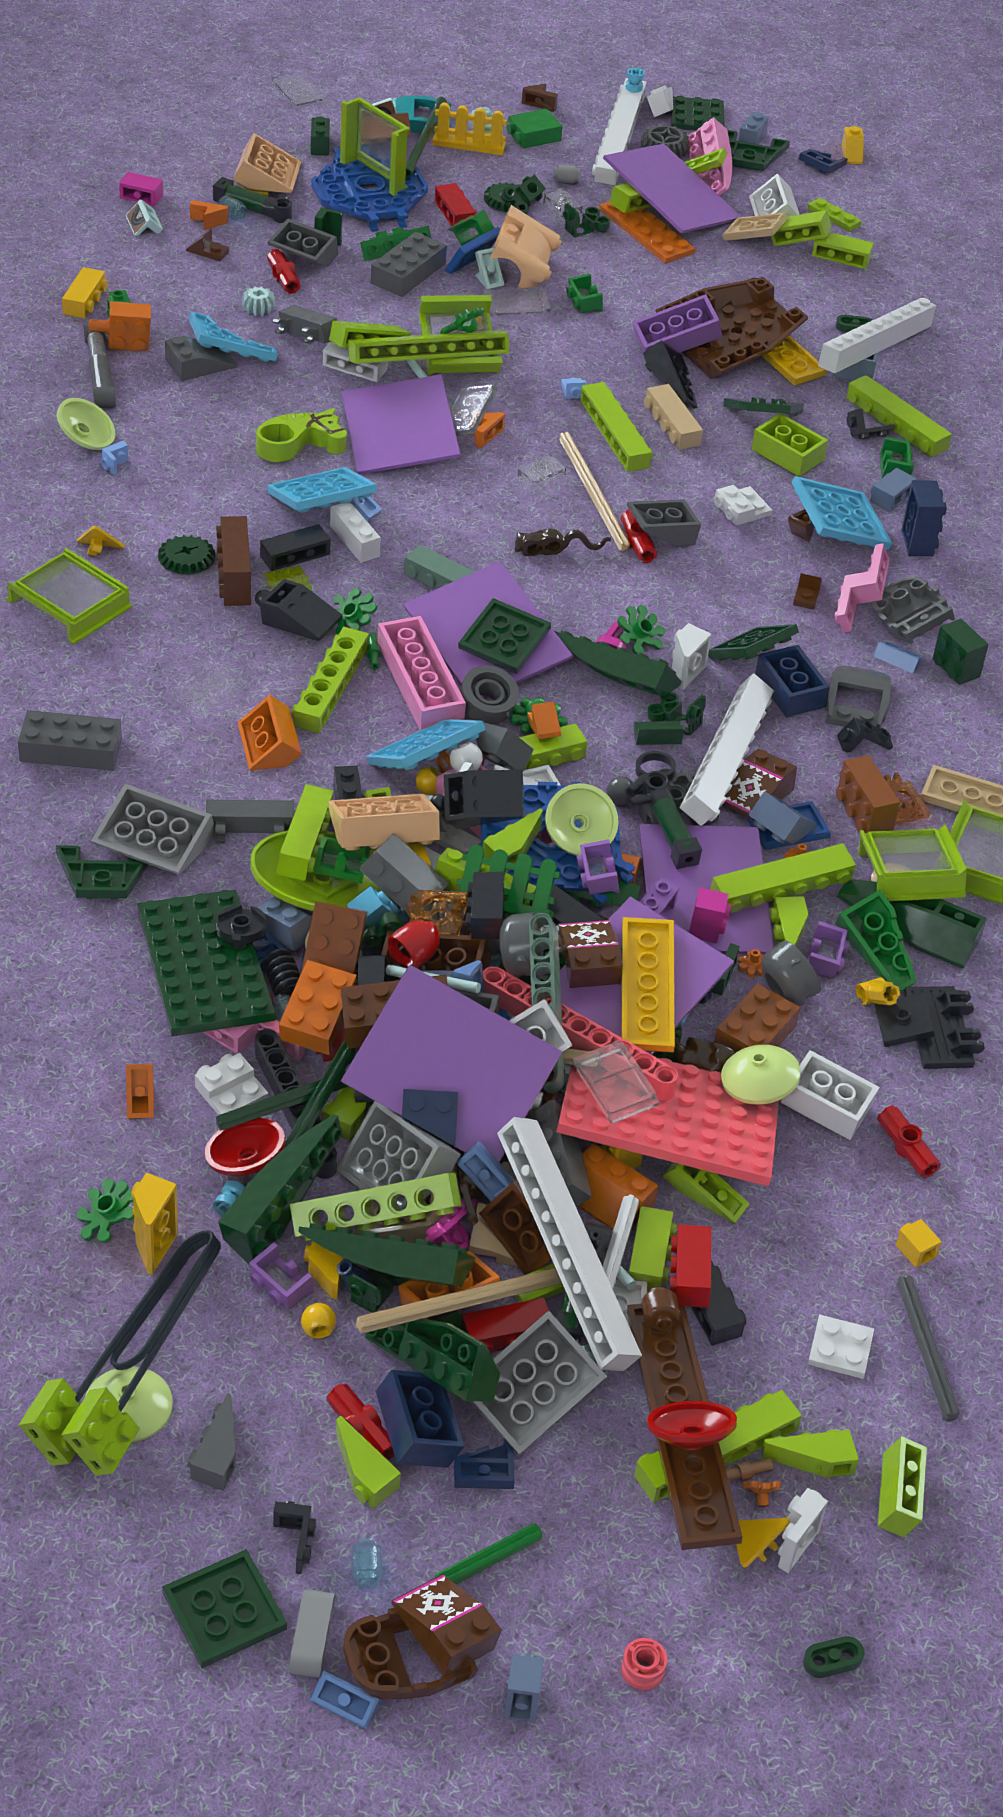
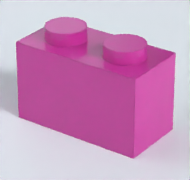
(137, 187)
(709, 915)

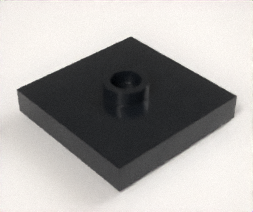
(904, 1020)

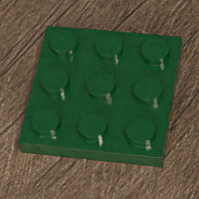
(694, 112)
(504, 635)
(753, 641)
(224, 1608)

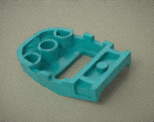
(408, 103)

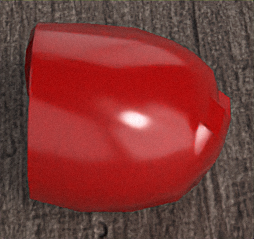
(419, 939)

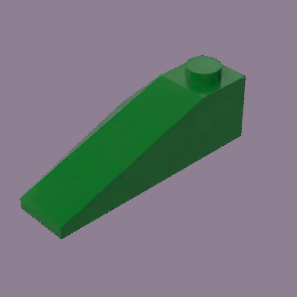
(877, 938)

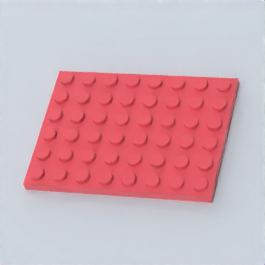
(695, 1128)

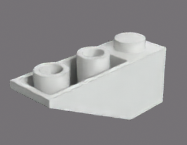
(661, 100)

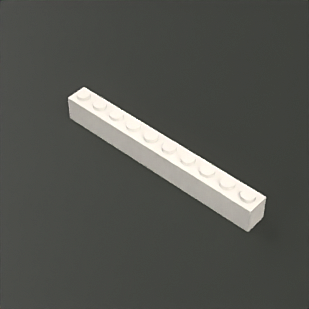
(618, 132)
(876, 335)
(727, 750)
(569, 1245)

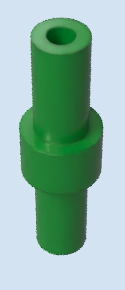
(373, 651)

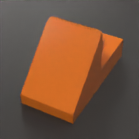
(210, 213)
(489, 427)
(544, 720)
(140, 1090)

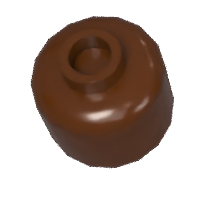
(660, 1309)

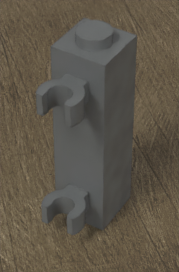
(305, 323)
(250, 816)

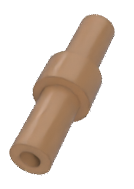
(746, 1470)

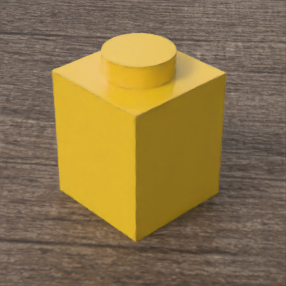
(918, 1243)

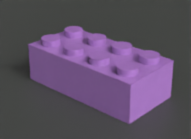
(679, 326)

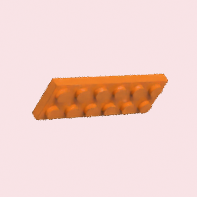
(650, 232)

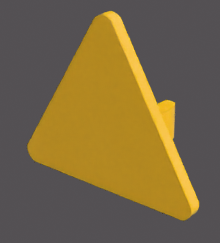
(97, 538)
(757, 1536)

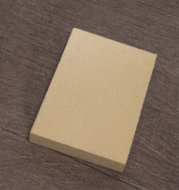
(755, 226)

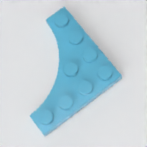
(210, 335)

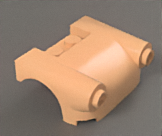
(527, 245)

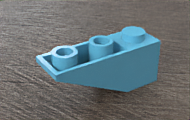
(377, 904)

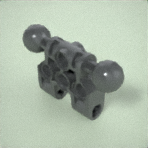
(678, 787)

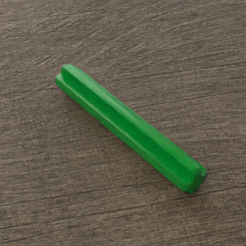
(492, 1554)

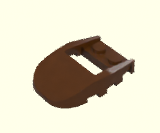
(378, 1665)

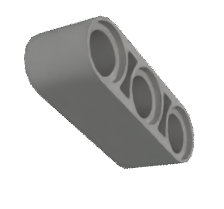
(311, 1633)

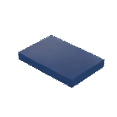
(466, 253)
(807, 809)

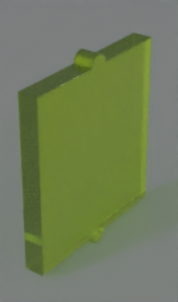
(293, 574)

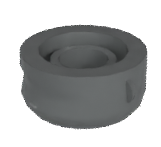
(495, 684)
(516, 944)
(790, 973)

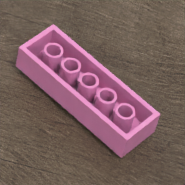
(420, 671)

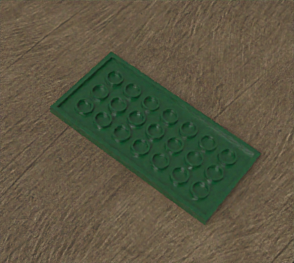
(199, 974)

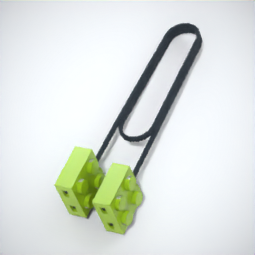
(97, 1426)

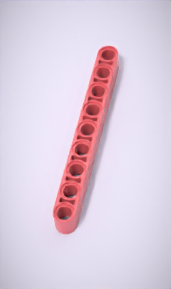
(582, 1032)

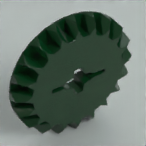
(493, 199)
(197, 558)

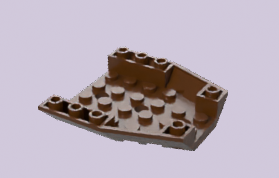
(744, 309)

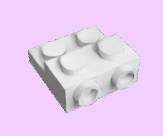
(741, 504)
(229, 1084)
(805, 1523)

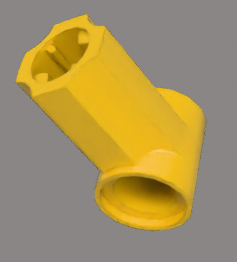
(877, 992)

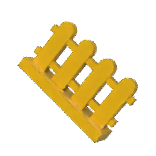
(470, 140)

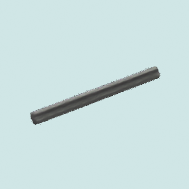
(928, 1348)

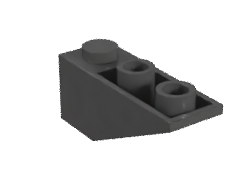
(216, 1455)

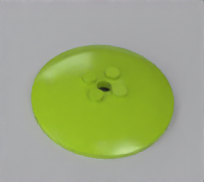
(299, 892)

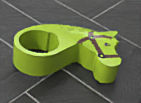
(296, 431)

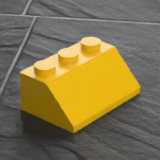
(154, 1218)

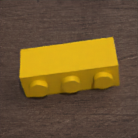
(84, 292)

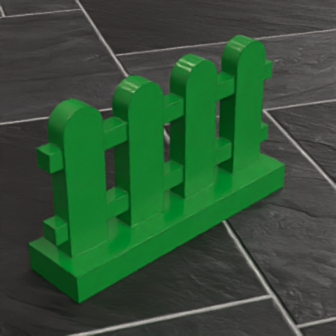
(522, 871)

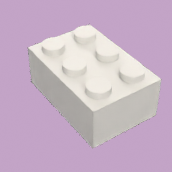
(831, 1095)

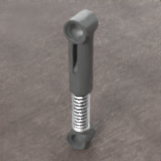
(99, 369)

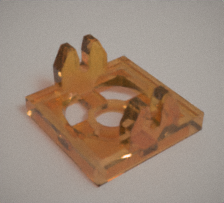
(917, 809)
(457, 910)

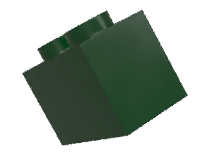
(320, 136)

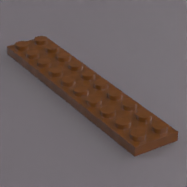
(693, 1478)

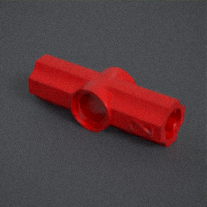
(283, 271)
(638, 539)
(908, 1141)
(361, 1418)

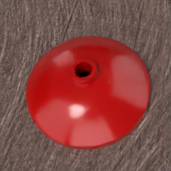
(245, 1147)
(692, 1423)

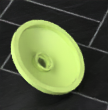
(85, 424)
(582, 804)
(760, 1074)
(148, 1405)

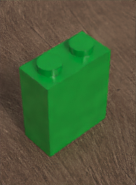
(534, 128)

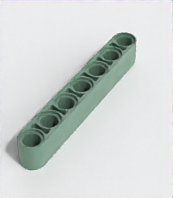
(550, 988)

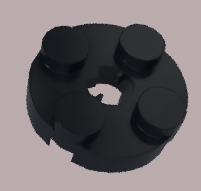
(250, 929)

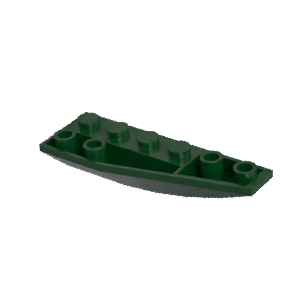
(622, 666)
(928, 923)
(264, 1205)
(415, 1261)
(443, 1355)

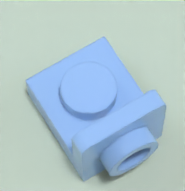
(572, 387)
(114, 455)
(366, 507)

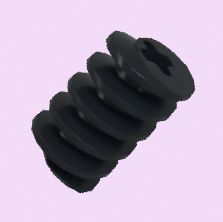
(281, 971)

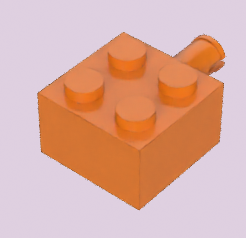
(126, 327)

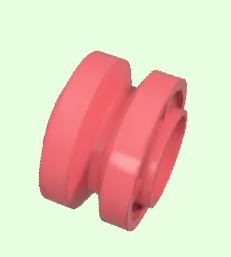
(644, 1651)

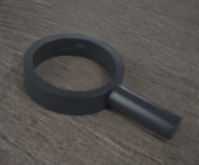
(650, 756)

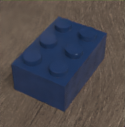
(923, 518)
(794, 679)
(419, 1419)

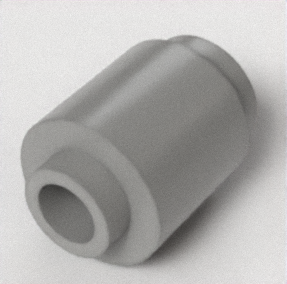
(566, 174)

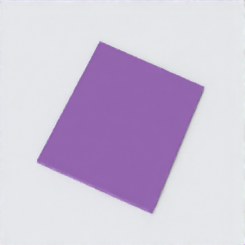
(672, 188)
(400, 424)
(456, 606)
(723, 852)
(695, 973)
(452, 1044)

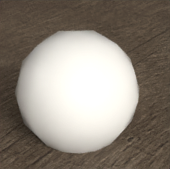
(467, 753)

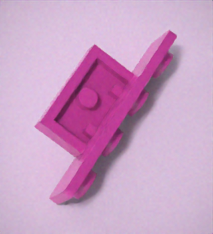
(450, 1229)

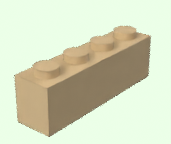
(673, 416)

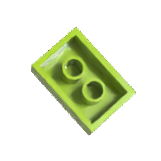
(789, 444)

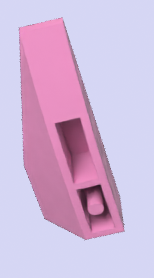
(706, 140)

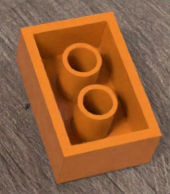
(315, 1008)

